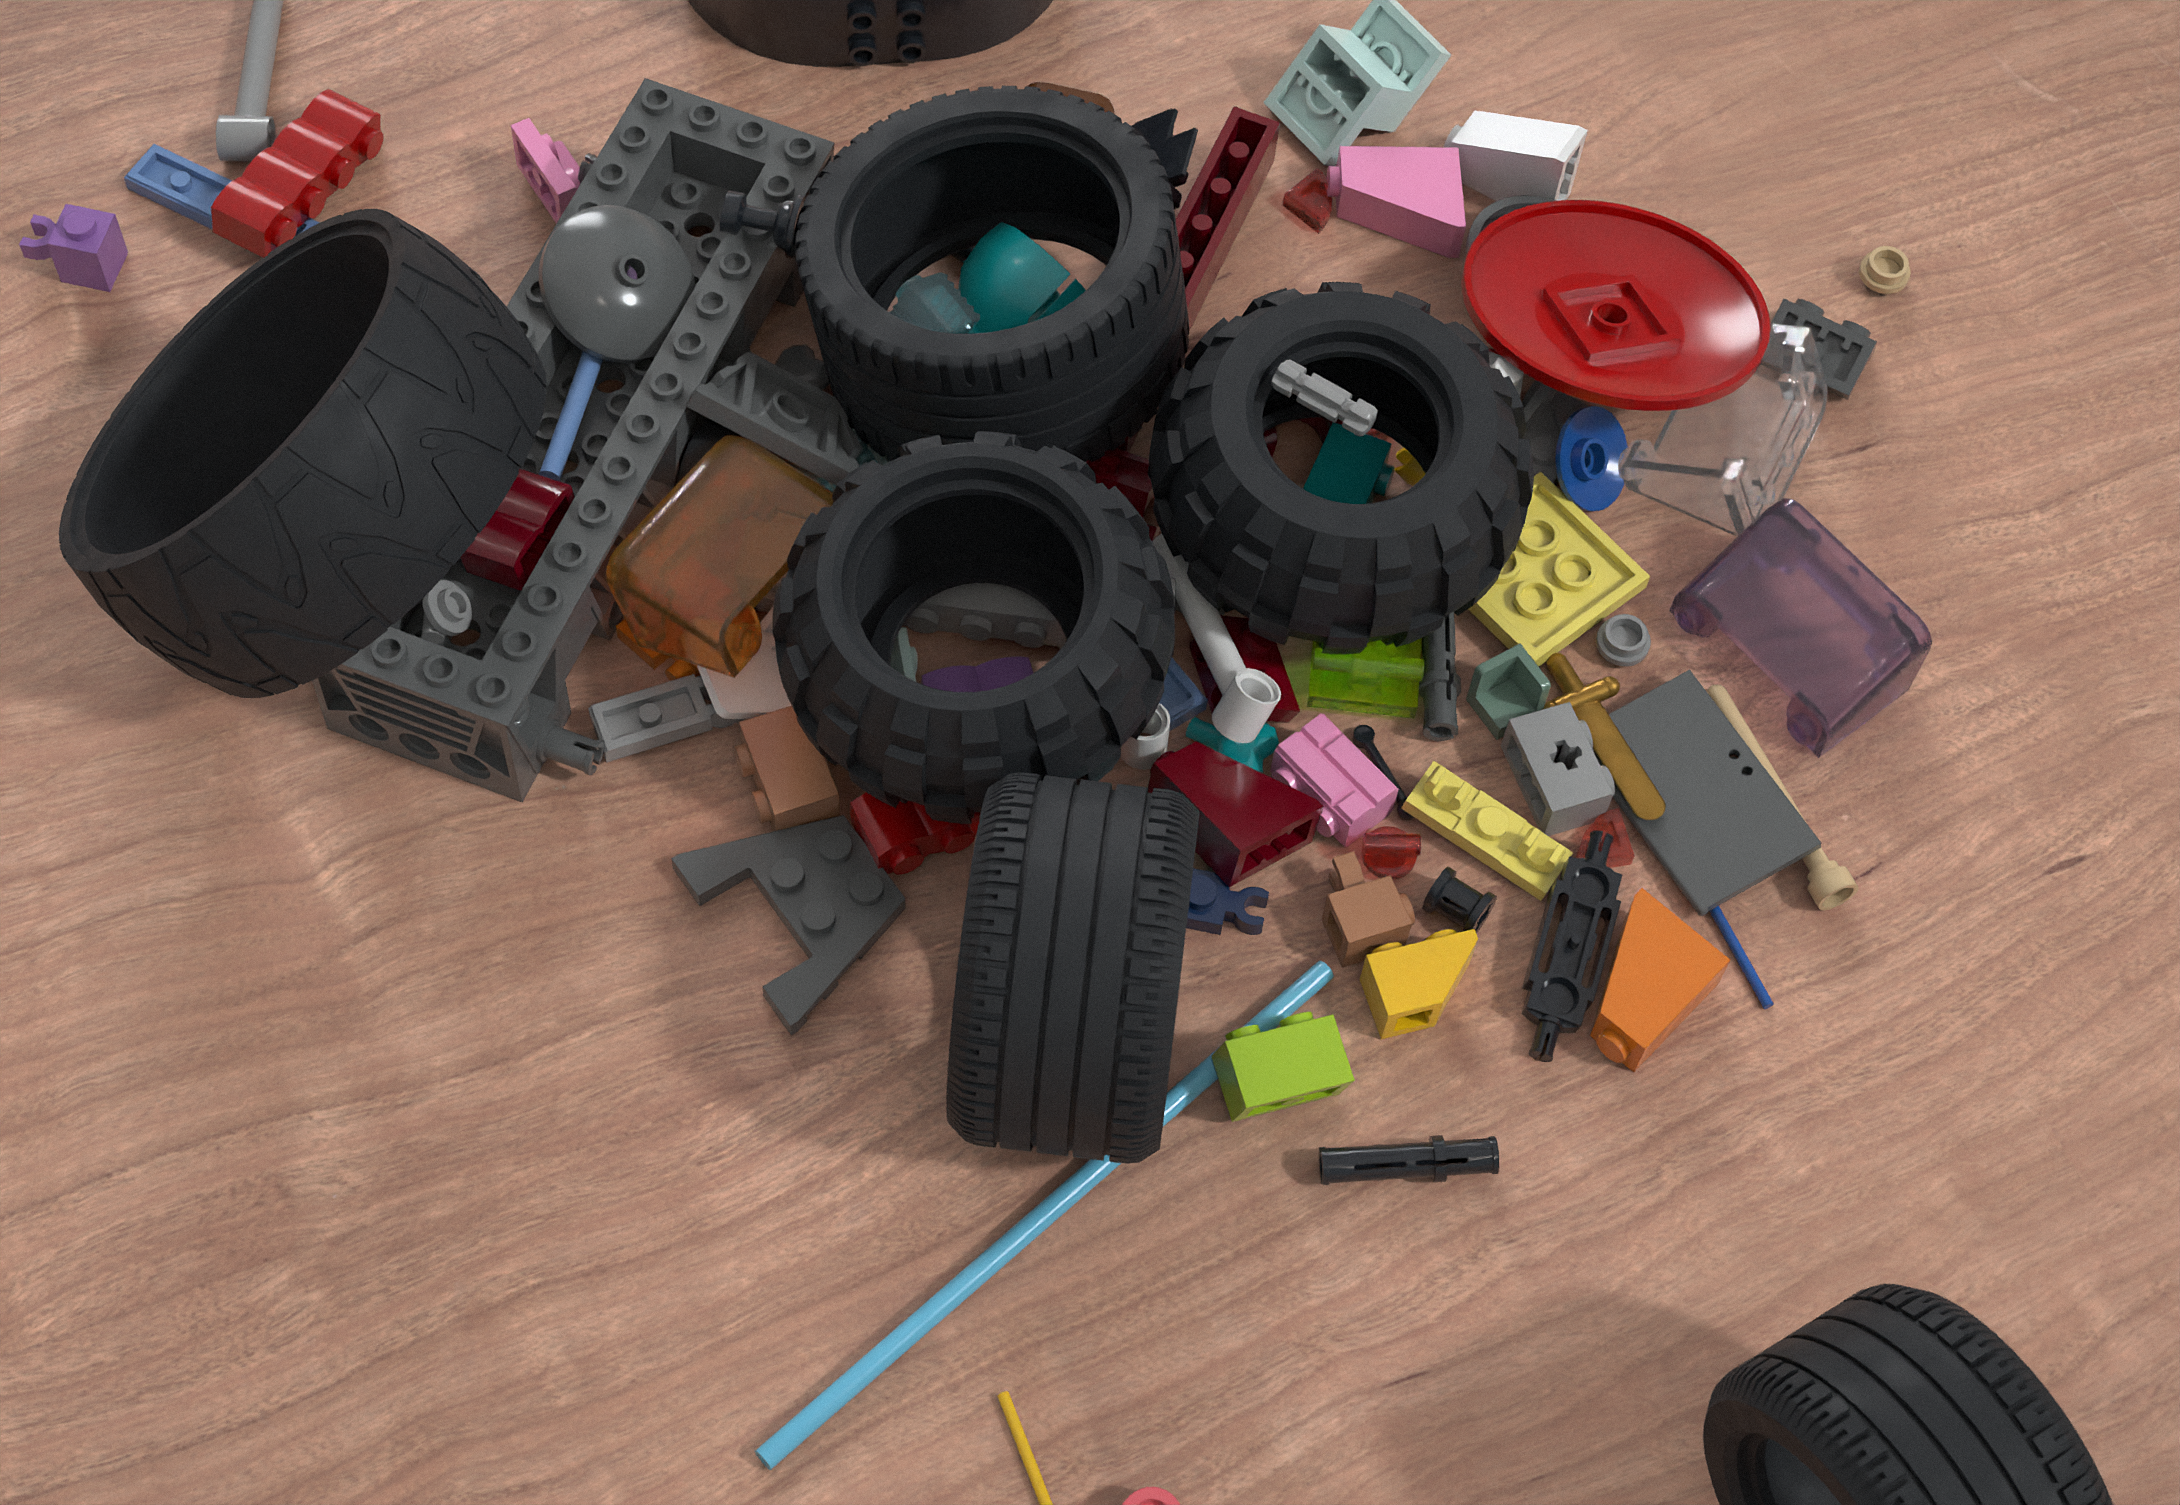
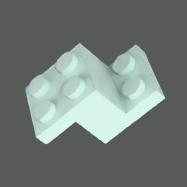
(1356, 79)

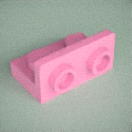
(546, 167)

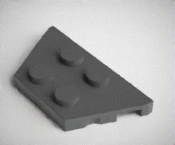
(781, 415)

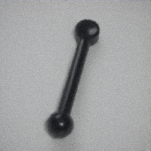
(1364, 738)

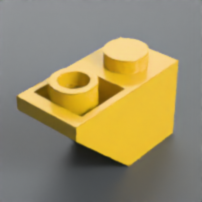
(1415, 981)

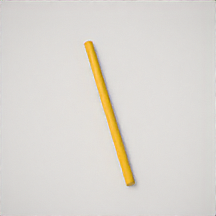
(1024, 1448)

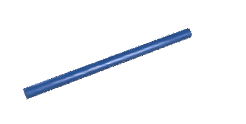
(1741, 957)

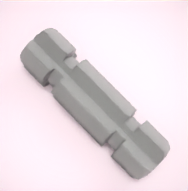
(1324, 397)

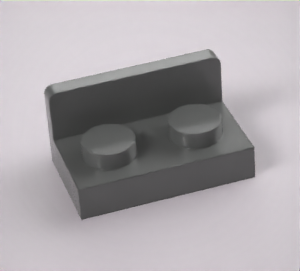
(1840, 347)

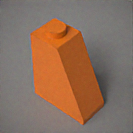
(1653, 981)

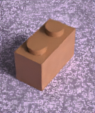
(787, 771)

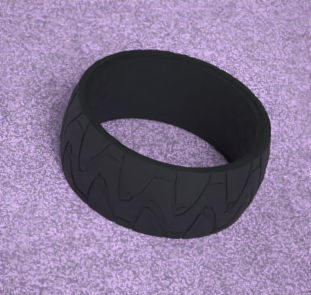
(305, 456)

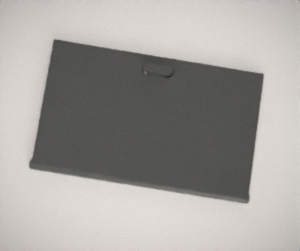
(1722, 814)

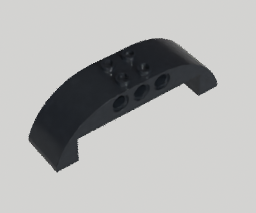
(867, 30)

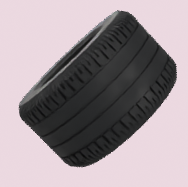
(1070, 967)
(1893, 1407)

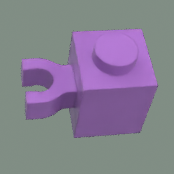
(83, 246)

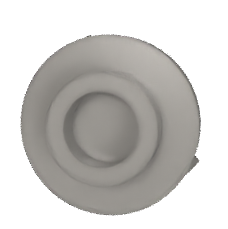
(445, 612)

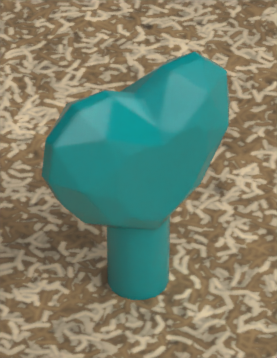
(1249, 753)

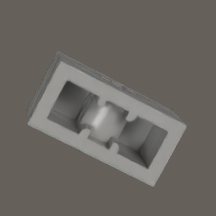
(1557, 768)

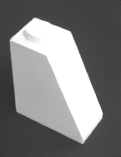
(1517, 155)

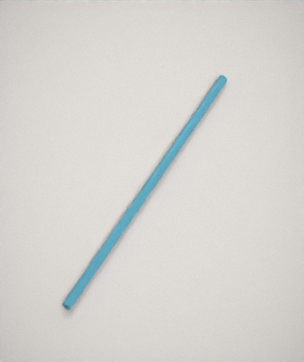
(1010, 1244)

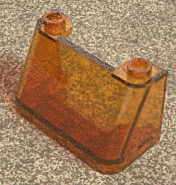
(713, 554)

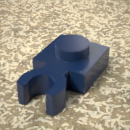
(1214, 902)

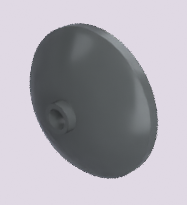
(596, 299)

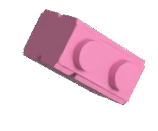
(1337, 775)

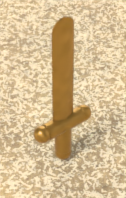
(1606, 737)

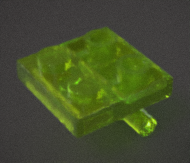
(1372, 682)

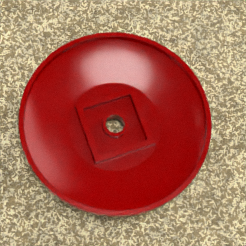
(1615, 305)

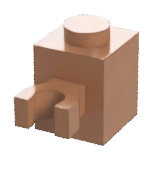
(1362, 913)

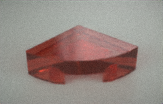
(1310, 201)
(1621, 849)

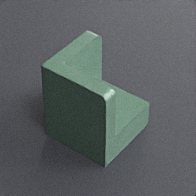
(1507, 689)

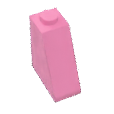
(1402, 194)

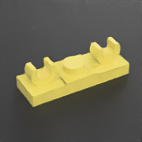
(1487, 830)

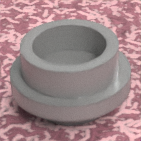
(1623, 640)

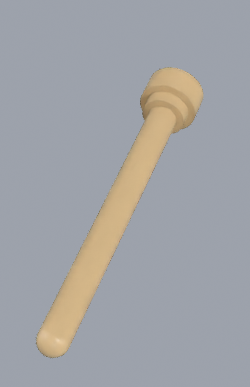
(1829, 882)

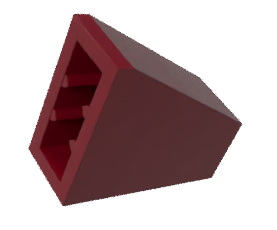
(1243, 813)

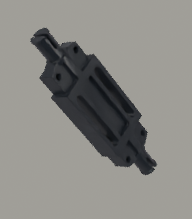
(1557, 997)

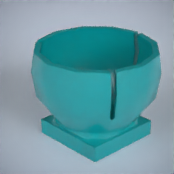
(1013, 281)

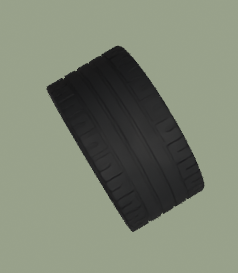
(936, 186)

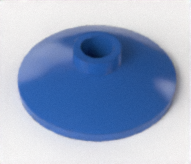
(1589, 458)

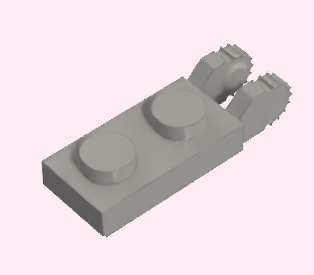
(655, 717)

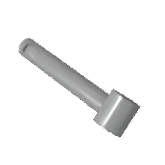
(249, 129)

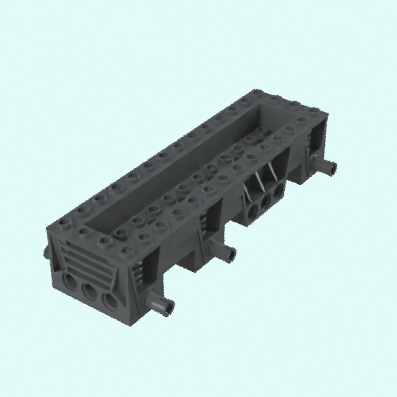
(504, 701)

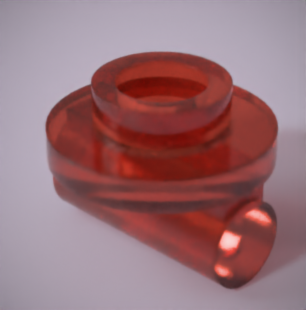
(1390, 851)

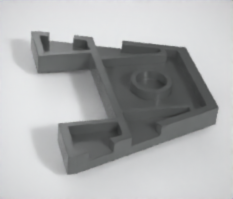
(822, 891)

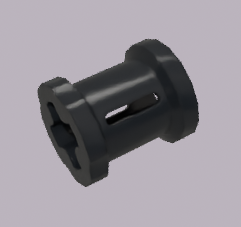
(1459, 901)

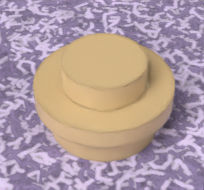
(1885, 270)

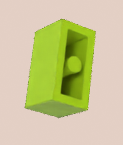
(1281, 1065)

